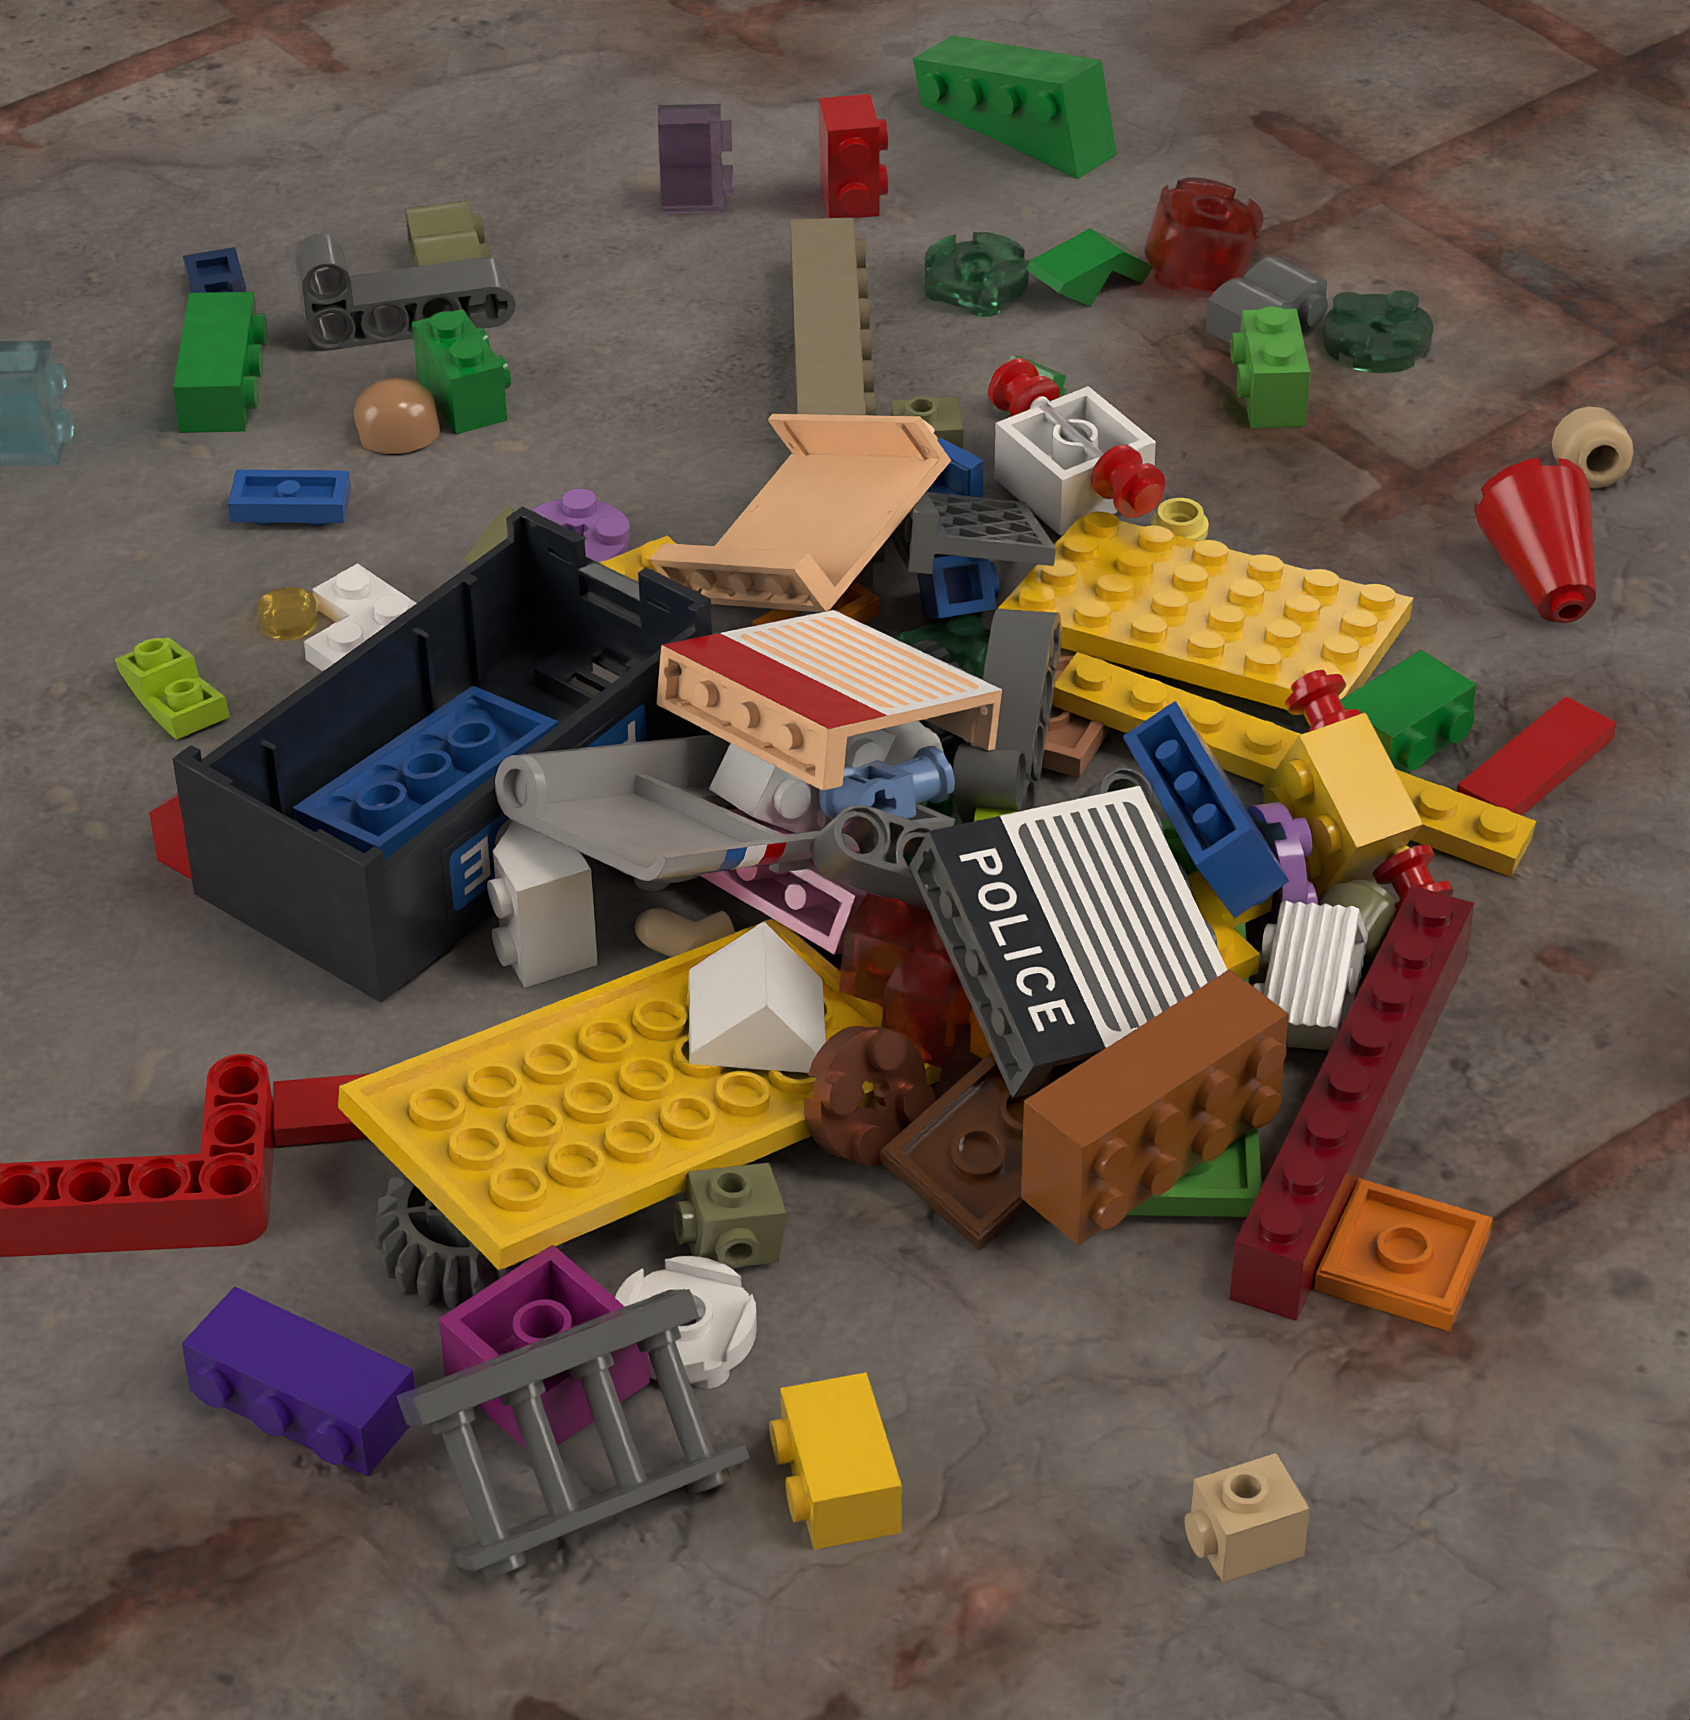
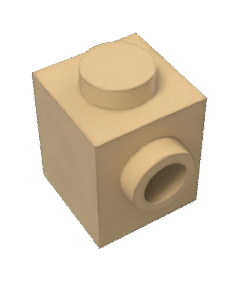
(1247, 1518)

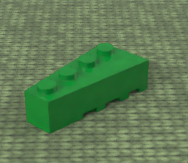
(1022, 97)

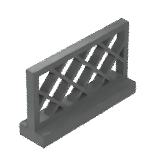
(970, 529)

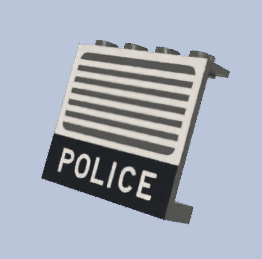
(1065, 927)

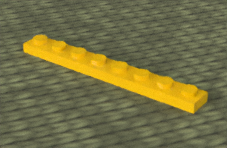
(1256, 747)

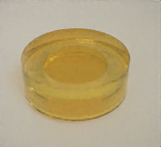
(288, 613)

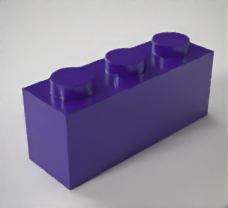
(298, 1380)

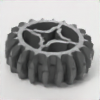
(427, 1249)

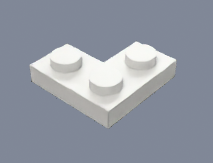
(359, 606)

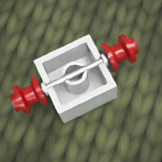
(1069, 450)

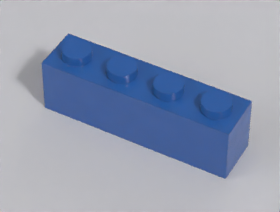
(1205, 810)

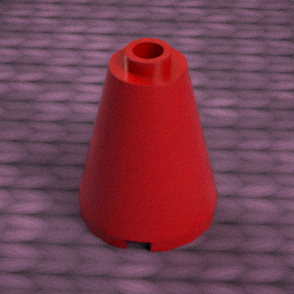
(1543, 534)

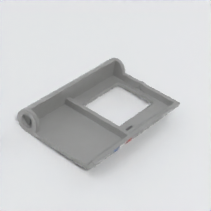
(651, 809)

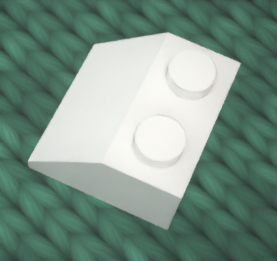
(541, 906)

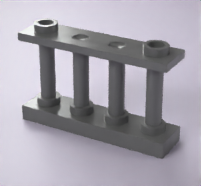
(518, 1382)

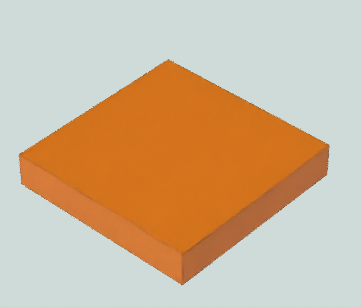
(1404, 1254)

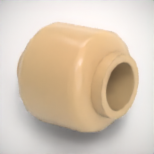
(1595, 443)

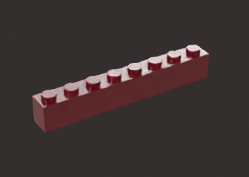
(1350, 1103)

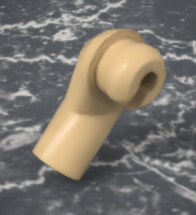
(675, 934)

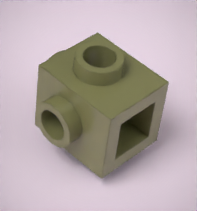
(732, 1215)

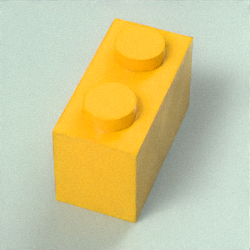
(838, 1461)

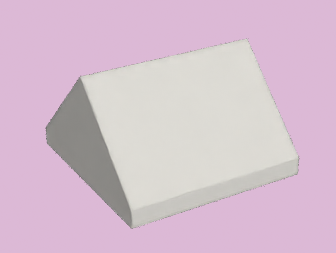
(755, 1006)

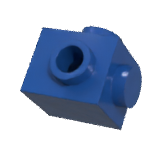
(958, 586)

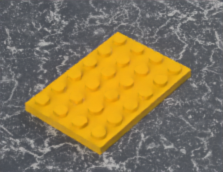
(1209, 610)

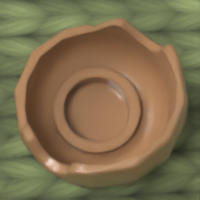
(396, 416)

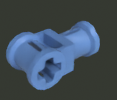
(892, 787)

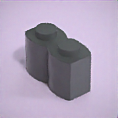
(1266, 285)

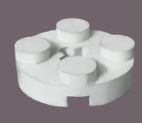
(725, 1310)

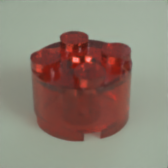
(1201, 235)

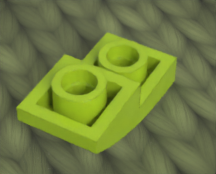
(170, 687)

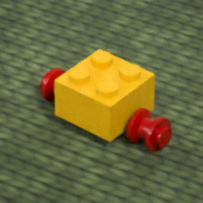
(1348, 796)

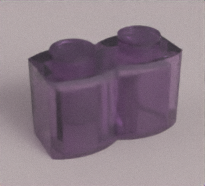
(691, 158)

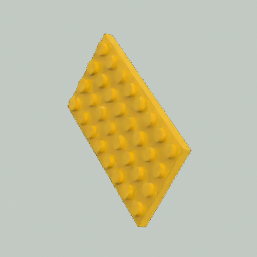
(586, 1108)

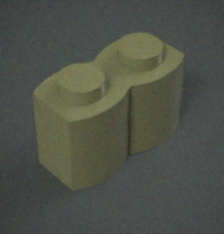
(445, 233)

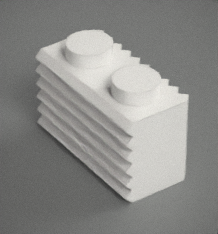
(1314, 969)

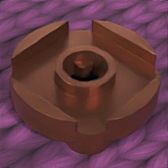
(840, 1071)

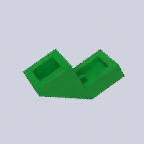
(1084, 263)

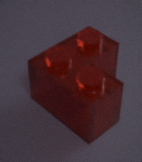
(901, 963)

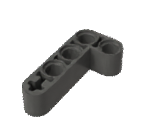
(471, 285)
(1023, 664)

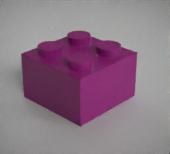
(527, 1306)

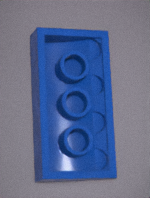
(422, 772)

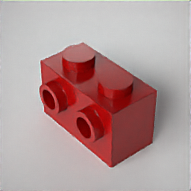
(851, 156)

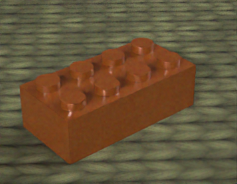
(1153, 1106)

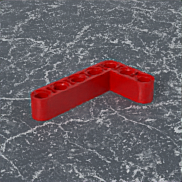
(155, 1199)

